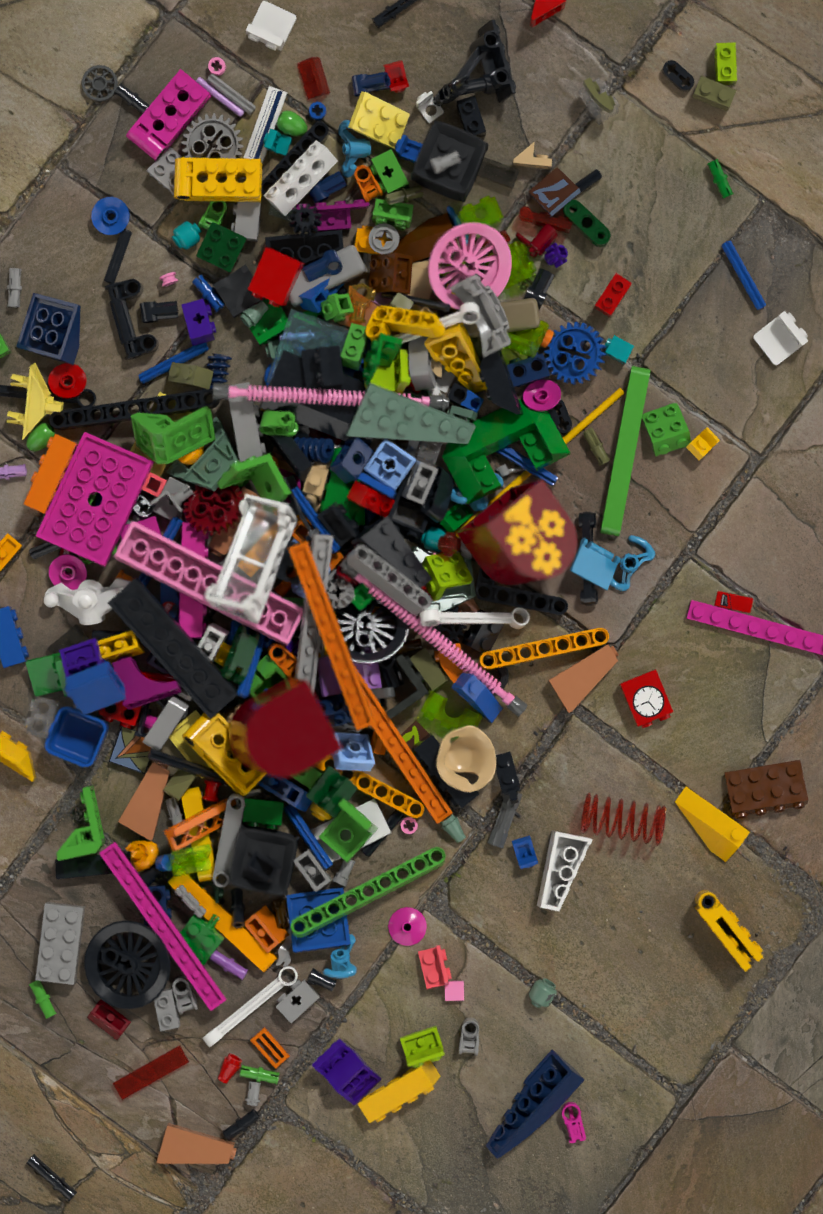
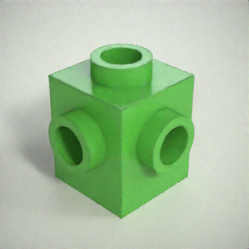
(337, 307)

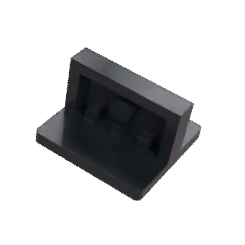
(322, 367)

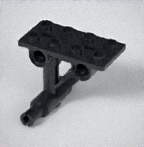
(496, 69)

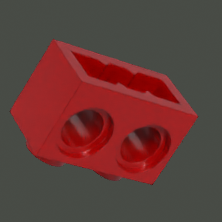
(612, 295)
(370, 499)
(119, 715)

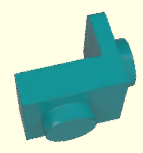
(277, 142)

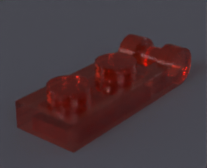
(560, 224)

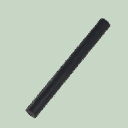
(420, 301)

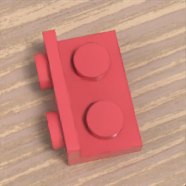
(434, 968)

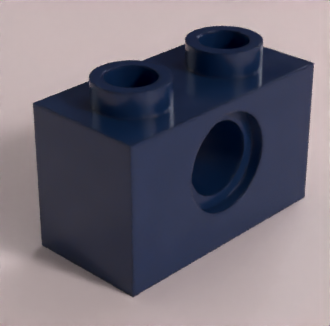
(351, 459)

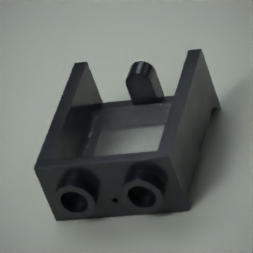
(408, 518)

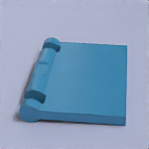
(595, 564)

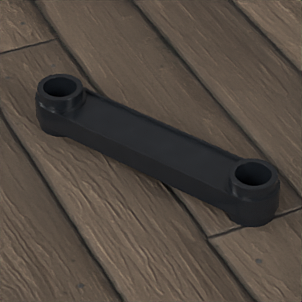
(587, 522)

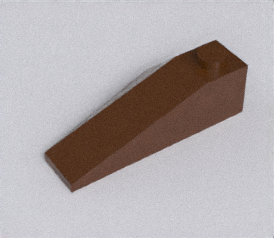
(423, 239)

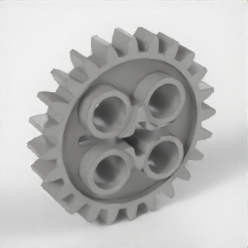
(197, 135)

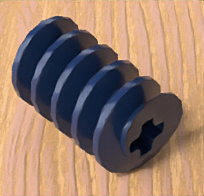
(218, 365)
(316, 449)

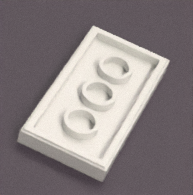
(372, 812)

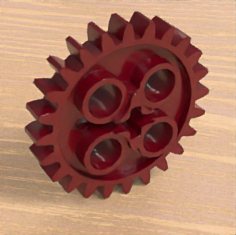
(213, 507)

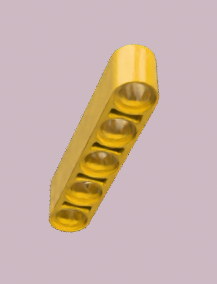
(192, 804)

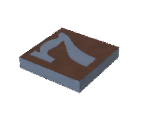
(554, 191)

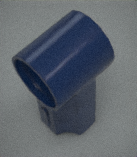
(370, 83)
(326, 187)
(321, 267)

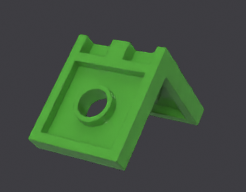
(262, 473)
(354, 821)

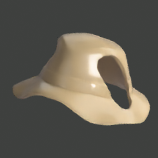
(467, 754)

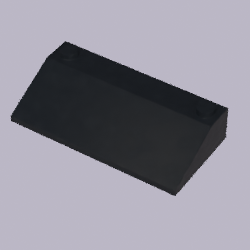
(325, 418)

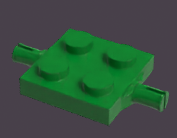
(202, 937)

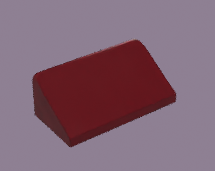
(108, 1019)

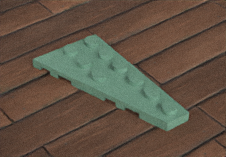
(399, 417)

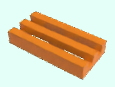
(275, 1042)

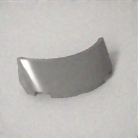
(492, 321)

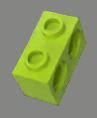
(725, 63)

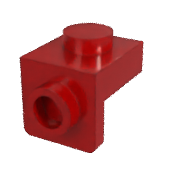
(397, 76)

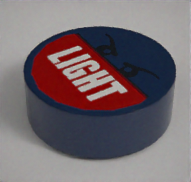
(171, 607)

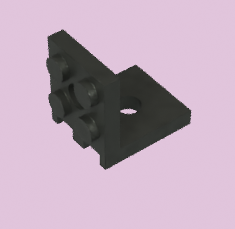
(416, 679)

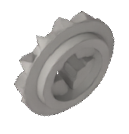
(378, 232)
(345, 597)

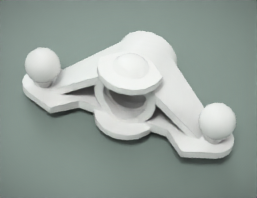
(87, 602)

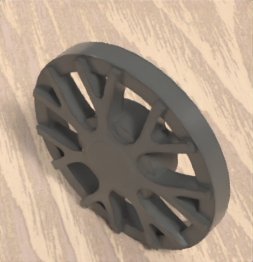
(99, 83)

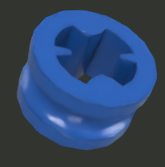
(313, 115)

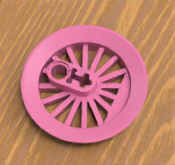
(494, 275)

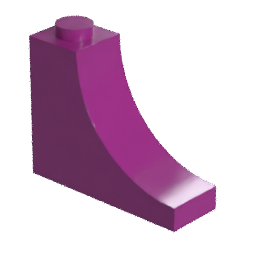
(140, 689)

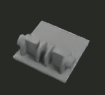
(164, 169)

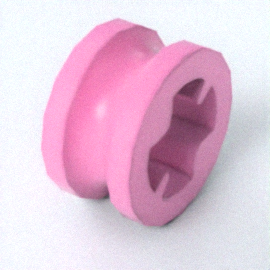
(221, 62)
(168, 279)
(406, 830)

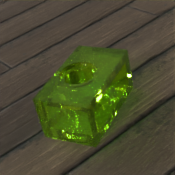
(489, 205)

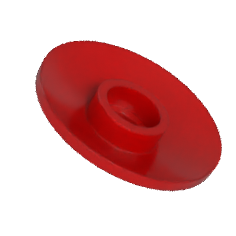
(67, 373)

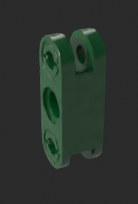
(592, 232)
(240, 654)

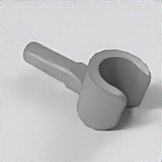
(504, 471)

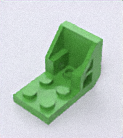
(170, 440)
(78, 843)

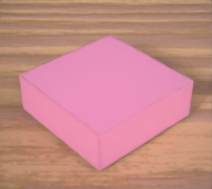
(454, 991)

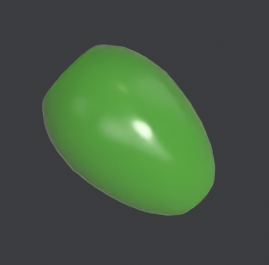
(291, 124)
(39, 437)

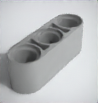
(165, 723)

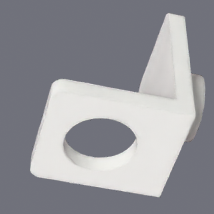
(425, 100)

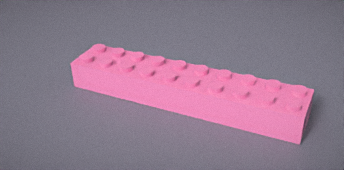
(194, 574)

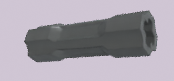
(503, 822)

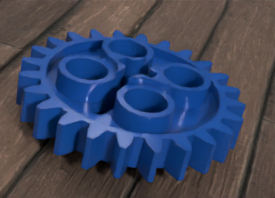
(569, 369)

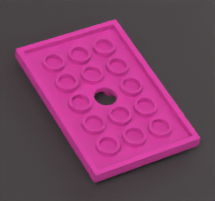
(100, 469)

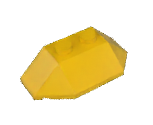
(16, 756)

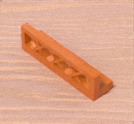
(197, 820)

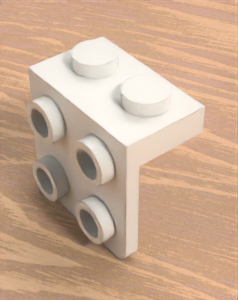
(271, 26)
(780, 338)

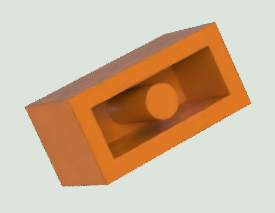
(265, 929)

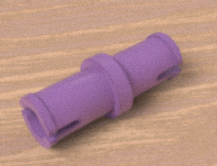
(229, 965)

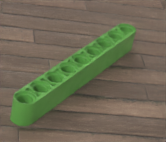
(625, 451)
(362, 900)

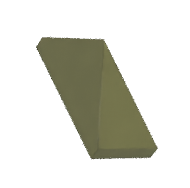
(179, 784)

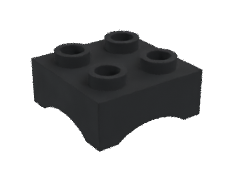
(235, 291)

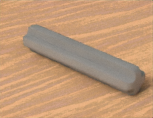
(231, 94)

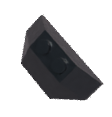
(499, 383)

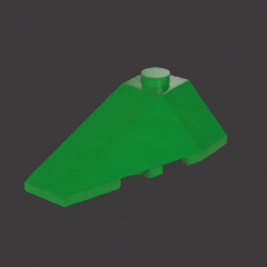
(338, 491)

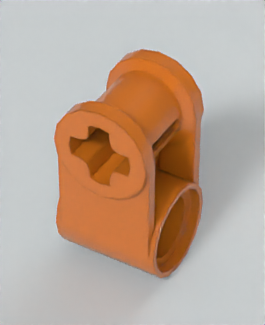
(368, 184)
(286, 661)

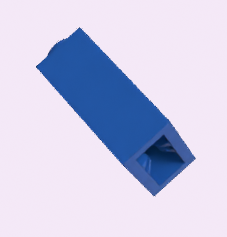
(95, 688)

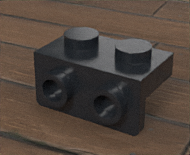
(338, 523)
(482, 636)

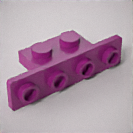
(337, 215)

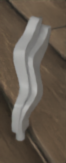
(283, 951)

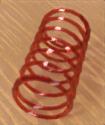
(657, 826)

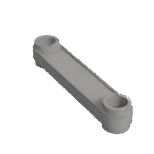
(228, 839)

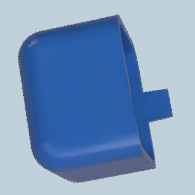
(76, 736)

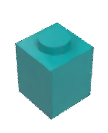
(618, 349)

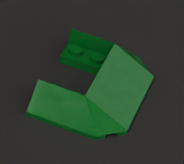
(493, 432)

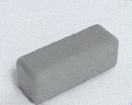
(352, 268)

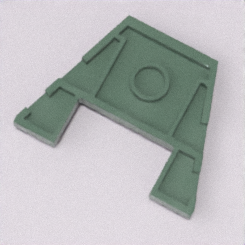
(211, 464)
(454, 595)

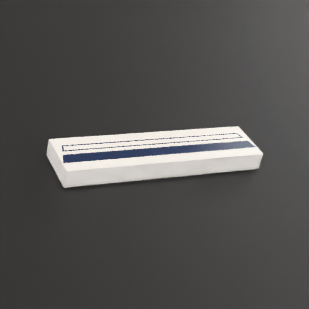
(266, 120)

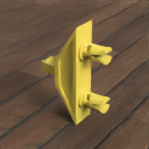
(38, 401)

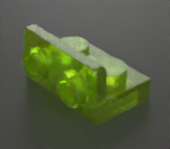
(190, 860)

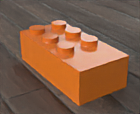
(50, 473)

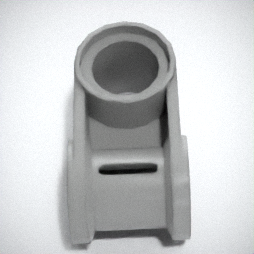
(184, 996)
(469, 1040)

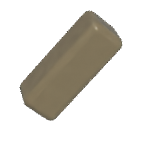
(520, 313)

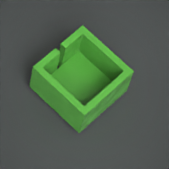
(266, 676)

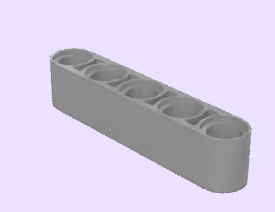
(388, 580)

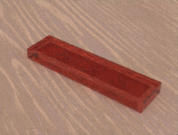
(151, 1072)

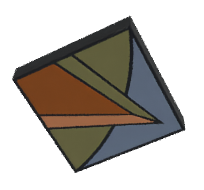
(130, 751)

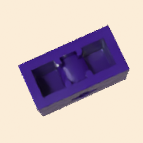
(200, 332)

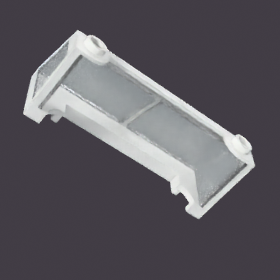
(253, 558)

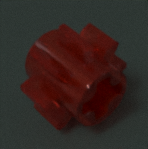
(449, 544)

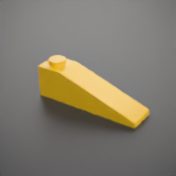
(457, 356)
(714, 827)

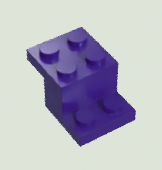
(81, 657)
(346, 1071)

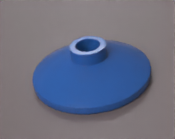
(108, 206)

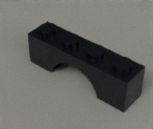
(428, 750)

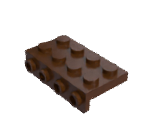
(766, 789)

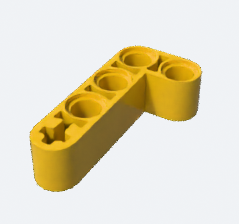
(389, 319)

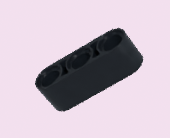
(439, 496)

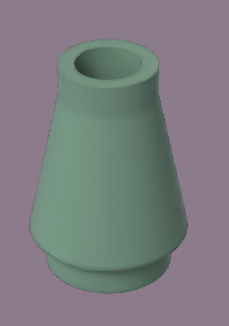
(253, 314)
(453, 828)

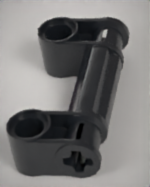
(123, 320)

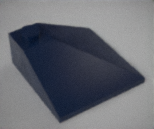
(51, 329)

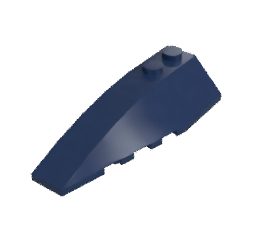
(539, 1099)

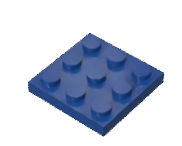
(330, 936)

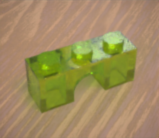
(435, 708)

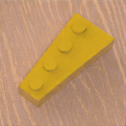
(399, 1091)

